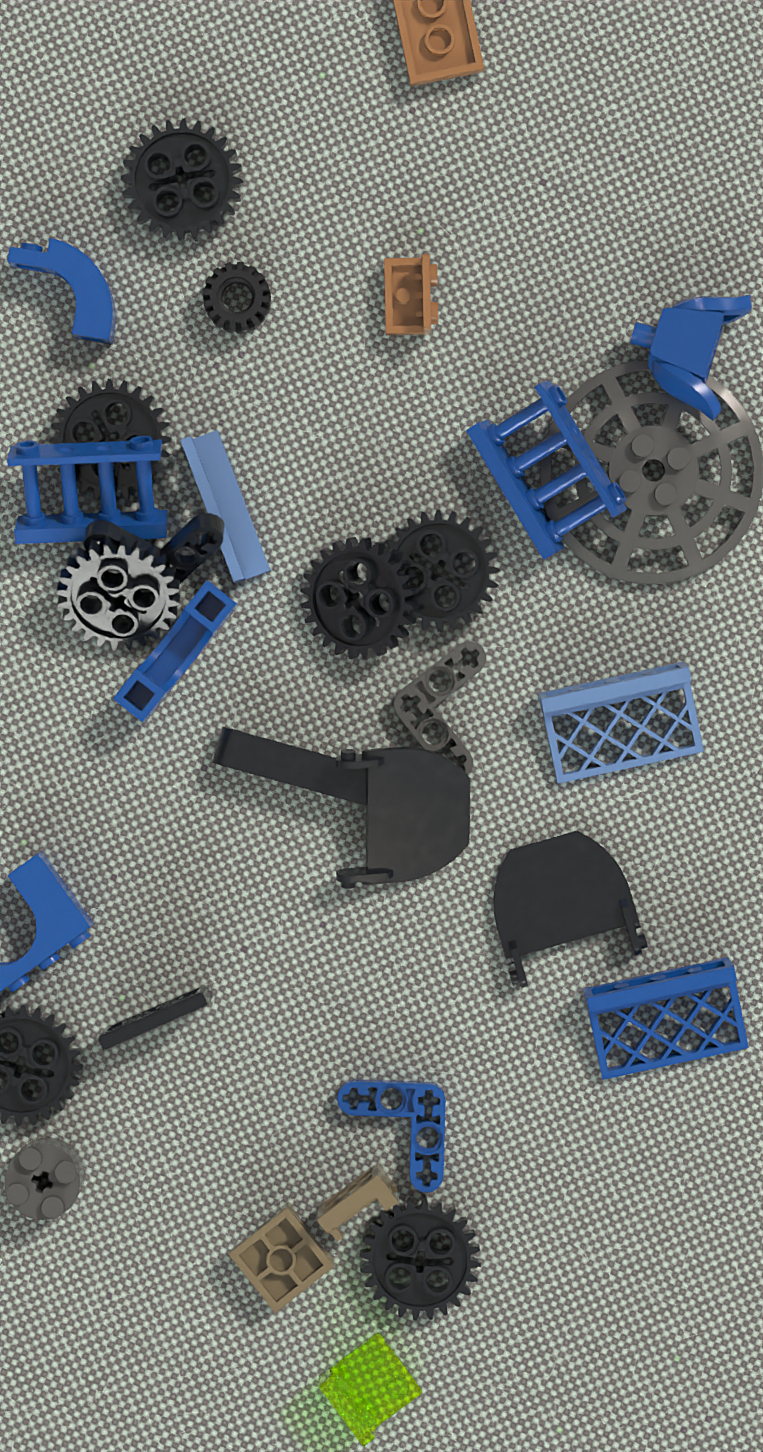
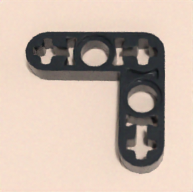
(186, 538)

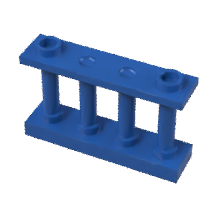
(510, 470)
(71, 524)

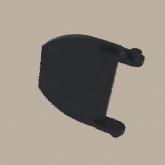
(412, 814)
(560, 895)

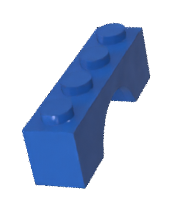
(176, 652)

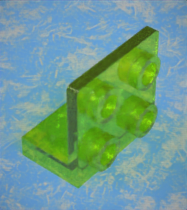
(368, 1387)

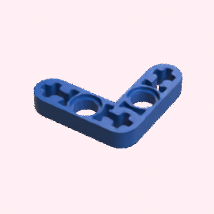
(408, 1108)

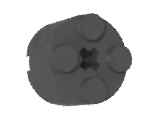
(24, 1185)

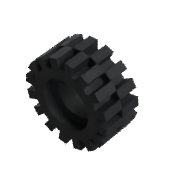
(230, 275)

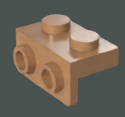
(408, 295)

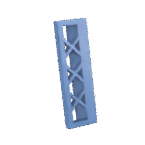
(224, 498)

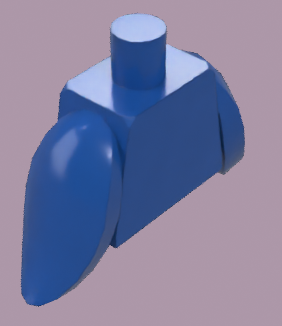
(686, 345)

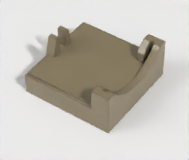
(355, 1197)
(282, 1258)

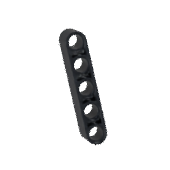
(289, 765)

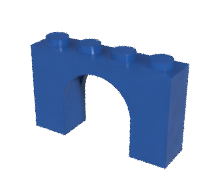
(57, 917)

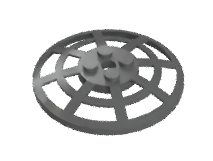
(672, 490)

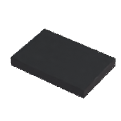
(155, 1017)

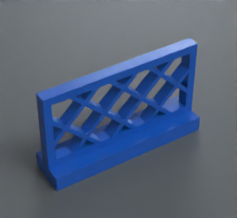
(665, 986)

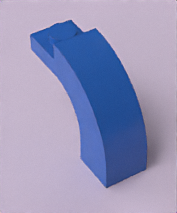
(94, 300)

